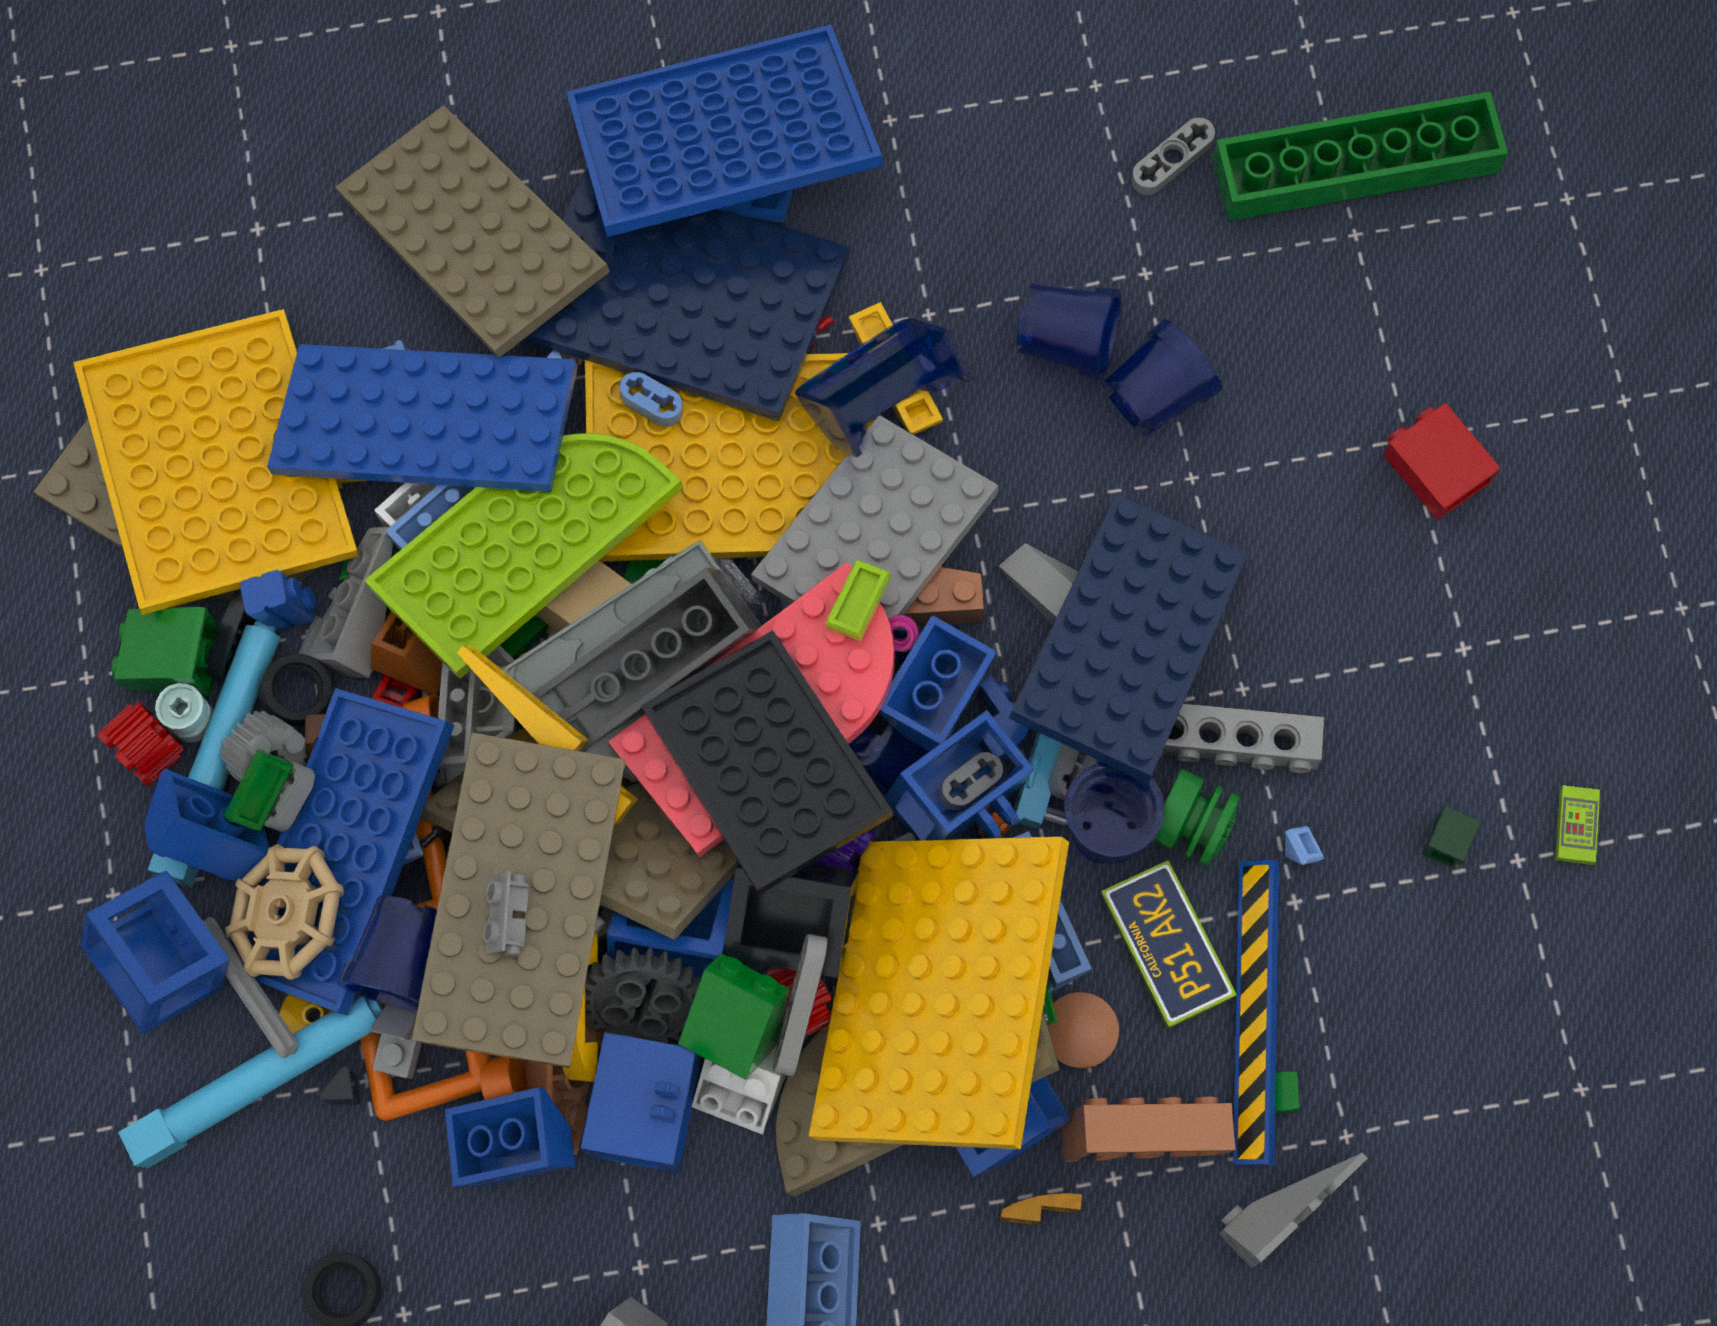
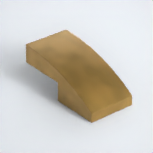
(1029, 1210)

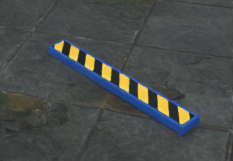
(1256, 1014)

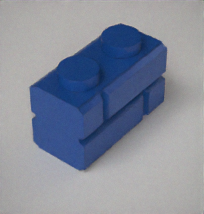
(278, 600)

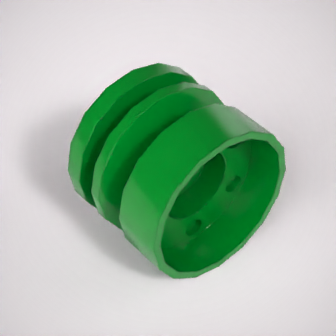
(1196, 817)

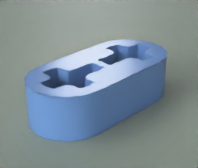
(654, 394)

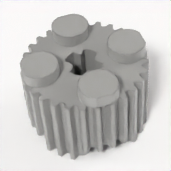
(261, 733)

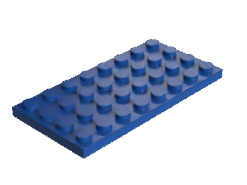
(424, 417)
(363, 811)

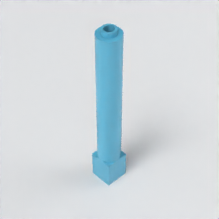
(234, 702)
(169, 1129)

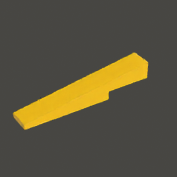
(533, 714)

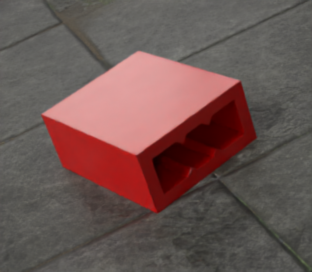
(1440, 460)

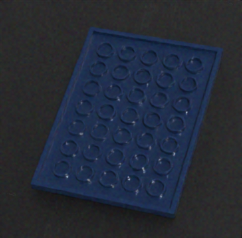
(700, 303)

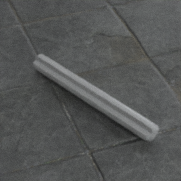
(254, 997)

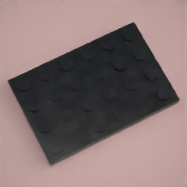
(766, 762)

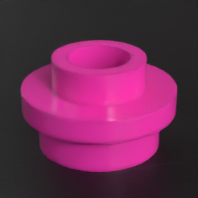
(910, 626)

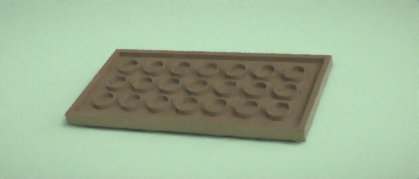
(472, 231)
(542, 818)

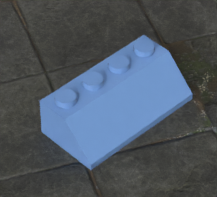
(813, 1271)

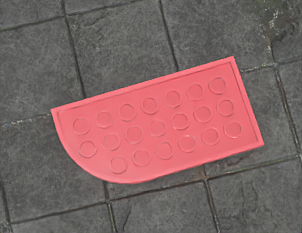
(843, 673)

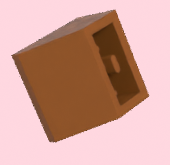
(405, 657)

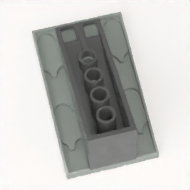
(637, 646)

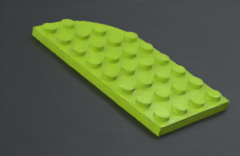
(514, 551)

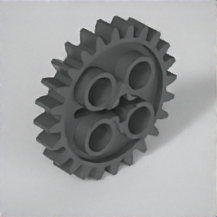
(620, 986)

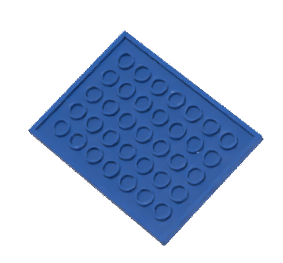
(722, 130)

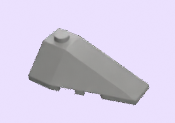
(1039, 579)
(355, 616)
(1274, 1217)

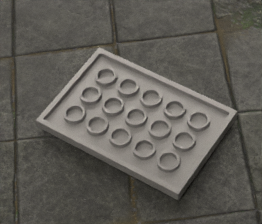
(890, 508)

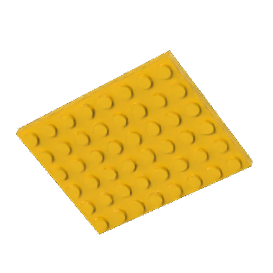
(187, 457)
(737, 468)
(941, 993)

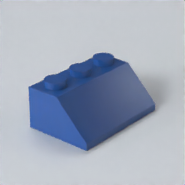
(936, 684)
(190, 828)
(507, 1139)

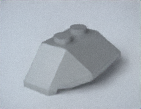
(472, 709)

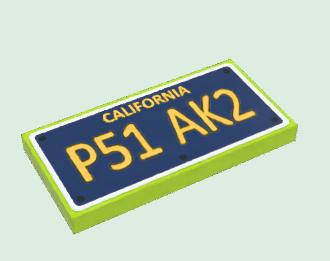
(1168, 944)

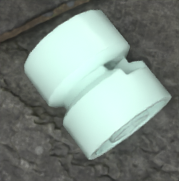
(183, 712)

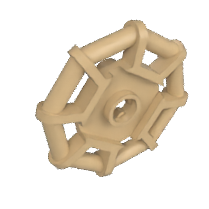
(258, 908)

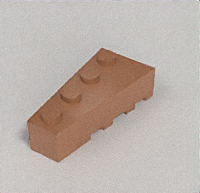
(951, 597)
(1148, 1129)

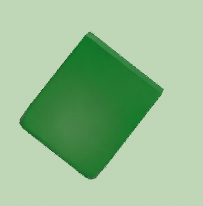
(1286, 1092)

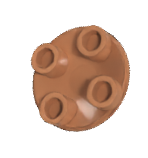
(1085, 1030)

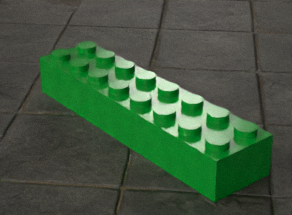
(1359, 156)

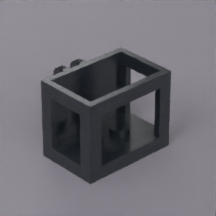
(809, 902)

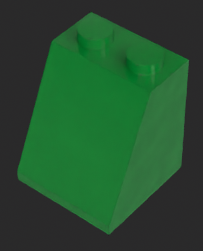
(165, 649)
(735, 1016)

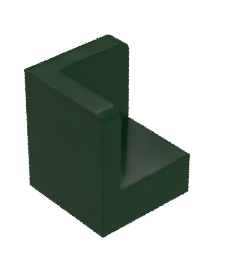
(1451, 837)

